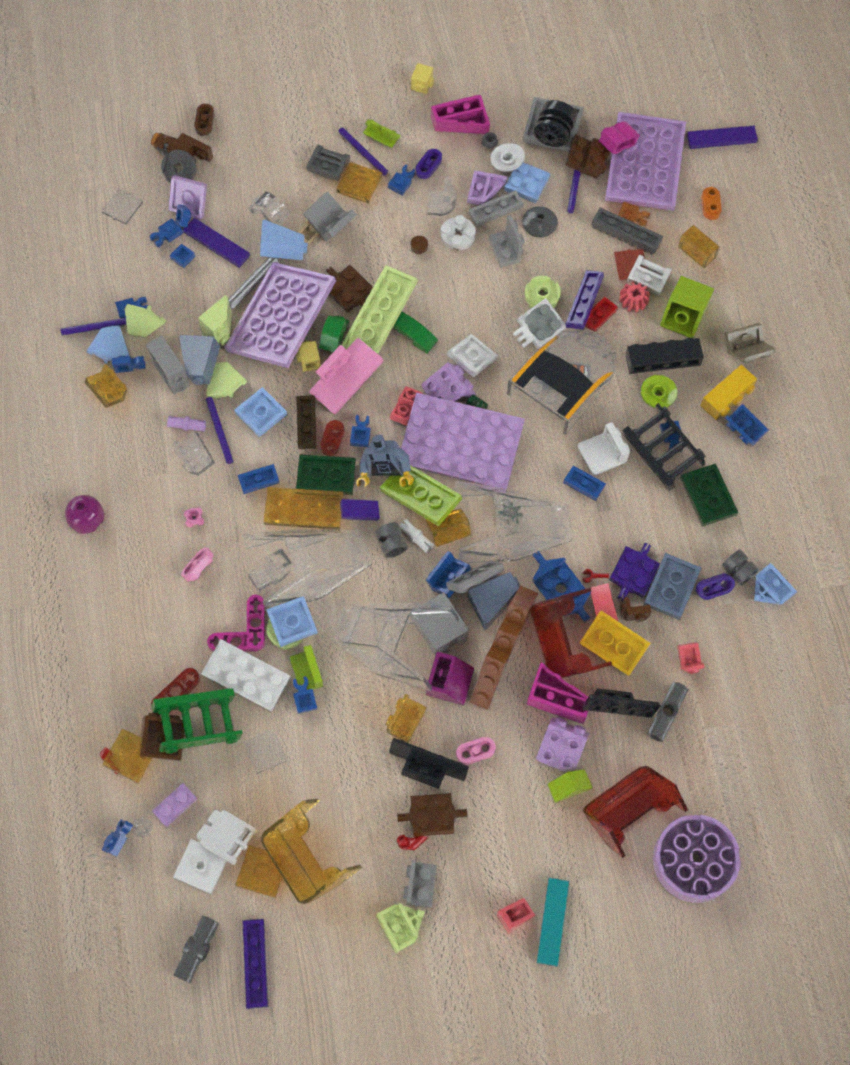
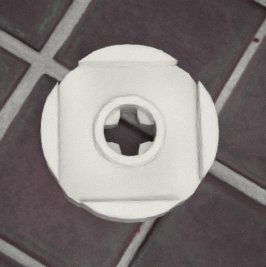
(460, 224)

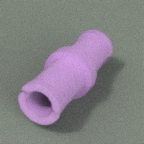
(186, 423)

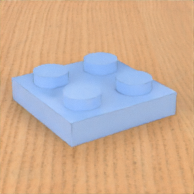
(527, 182)
(260, 412)
(292, 621)

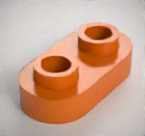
(711, 201)

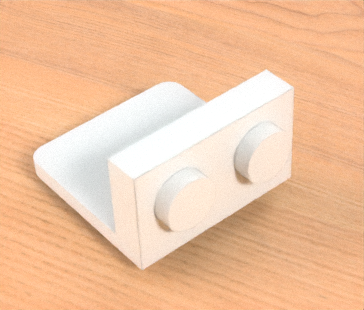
(604, 450)

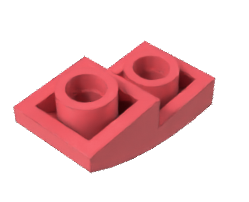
(404, 406)
(603, 600)

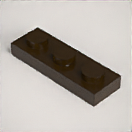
(306, 422)

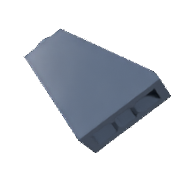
(199, 357)
(493, 597)

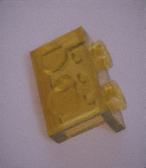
(107, 387)
(451, 529)
(405, 719)

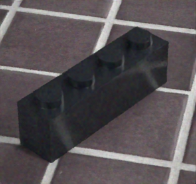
(664, 355)

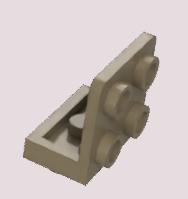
(748, 343)

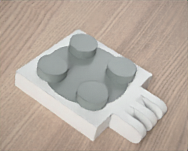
(539, 324)

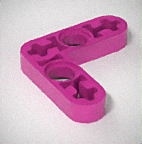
(246, 637)

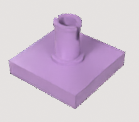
(188, 193)

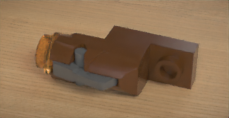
(166, 144)

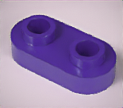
(426, 163)
(714, 586)

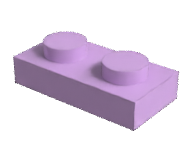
(174, 805)

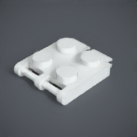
(225, 835)

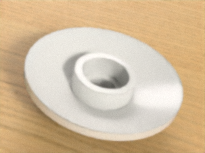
(507, 157)

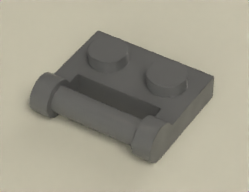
(325, 166)

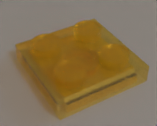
(359, 182)
(125, 758)
(259, 873)

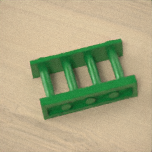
(203, 701)

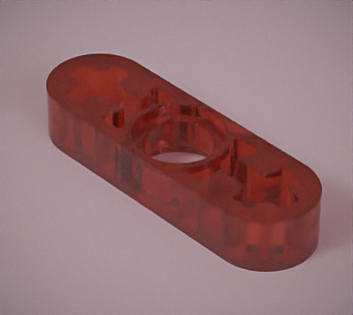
(176, 683)

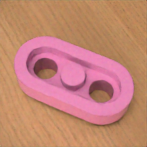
(197, 564)
(475, 751)

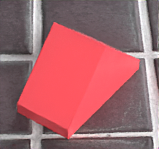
(515, 915)

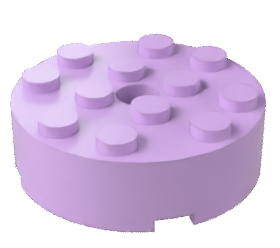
(694, 880)

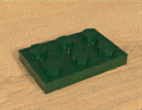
(326, 473)
(709, 495)

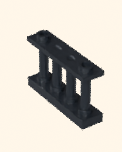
(657, 463)

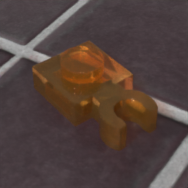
(633, 214)

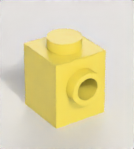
(422, 78)
(308, 356)

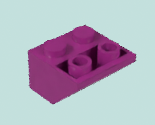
(450, 678)

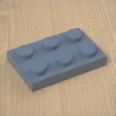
(672, 586)

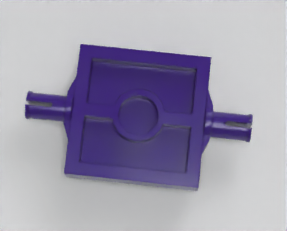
(634, 571)

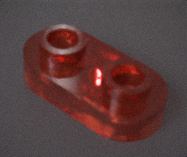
(332, 439)

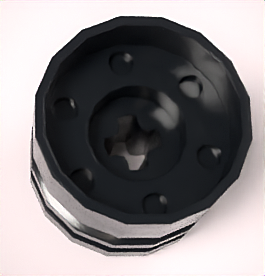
(555, 123)

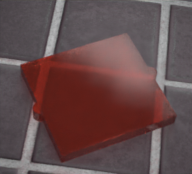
(625, 261)

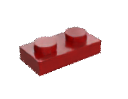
(600, 314)

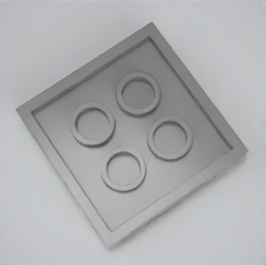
(536, 107)

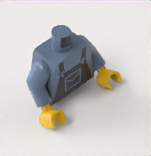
(384, 459)

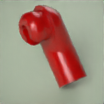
(409, 843)

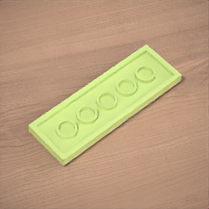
(381, 309)

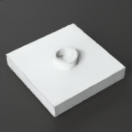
(472, 355)
(199, 867)

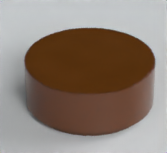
(419, 244)

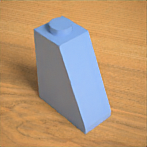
(281, 242)

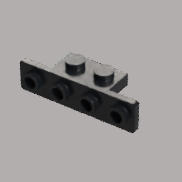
(620, 703)
(426, 765)

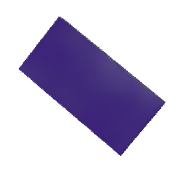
(359, 509)

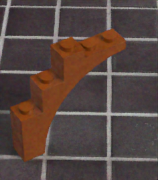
(502, 646)

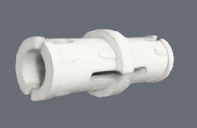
(416, 536)

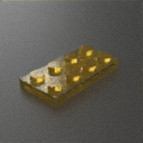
(303, 508)

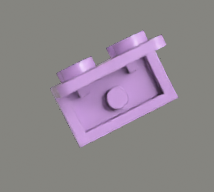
(448, 383)
(562, 745)

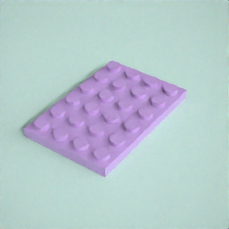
(651, 168)
(280, 314)
(462, 441)

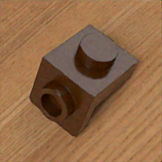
(636, 613)

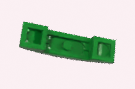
(412, 329)

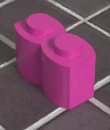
(619, 137)

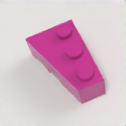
(461, 116)
(557, 696)

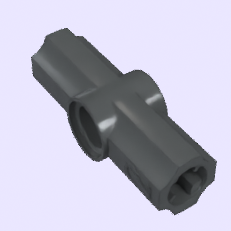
(662, 721)
(196, 949)

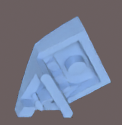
(108, 344)
(772, 587)

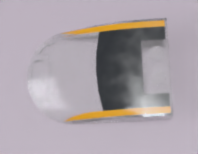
(567, 373)

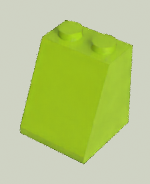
(686, 307)

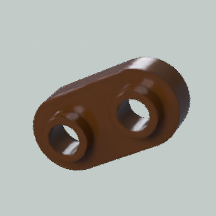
(204, 121)

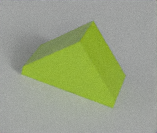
(569, 785)

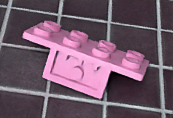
(344, 374)

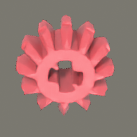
(634, 297)

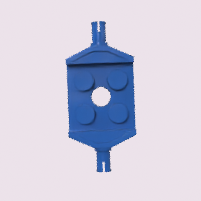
(555, 573)

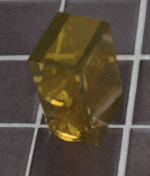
(698, 246)

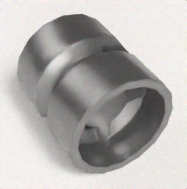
(390, 538)
(740, 567)

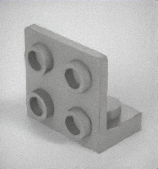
(328, 216)
(507, 244)

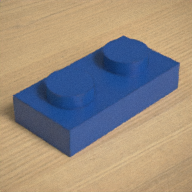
(258, 479)
(584, 483)

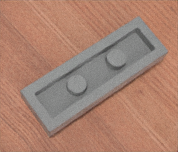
(496, 208)
(475, 577)

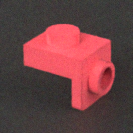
(690, 657)

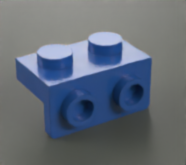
(747, 425)
(446, 570)

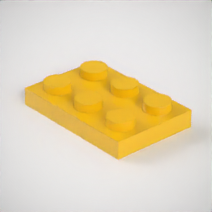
(615, 643)

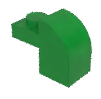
(333, 332)

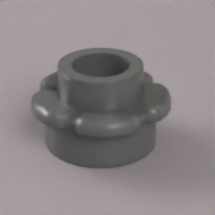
(489, 136)

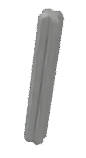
(251, 282)

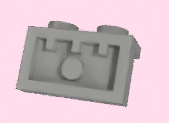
(421, 884)

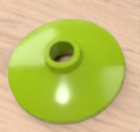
(661, 385)

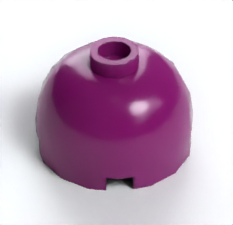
(84, 514)

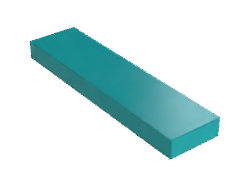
(552, 922)

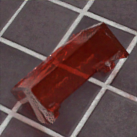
(553, 636)
(629, 801)

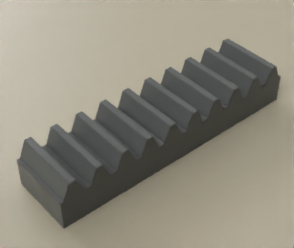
(627, 230)

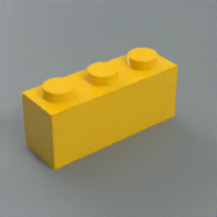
(729, 392)

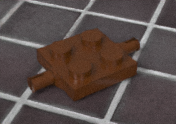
(350, 288)
(432, 814)

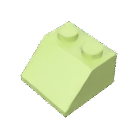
(217, 321)

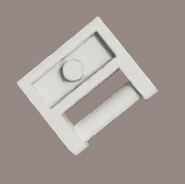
(648, 278)

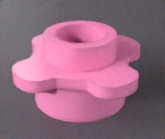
(194, 512)

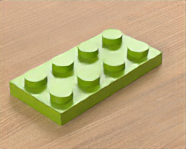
(424, 496)

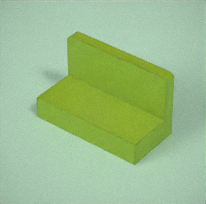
(305, 665)

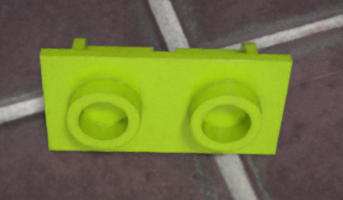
(381, 133)

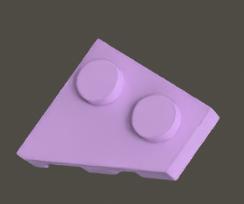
(484, 187)

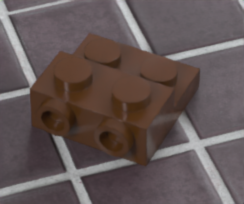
(587, 156)
(153, 734)

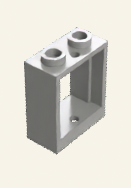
(167, 365)

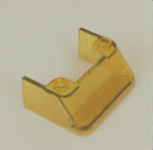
(294, 859)

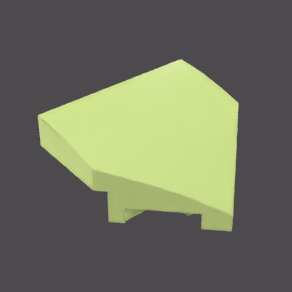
(142, 321)
(224, 381)
(400, 925)

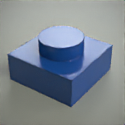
(183, 215)
(182, 255)

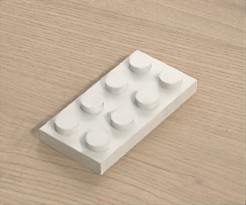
(246, 674)

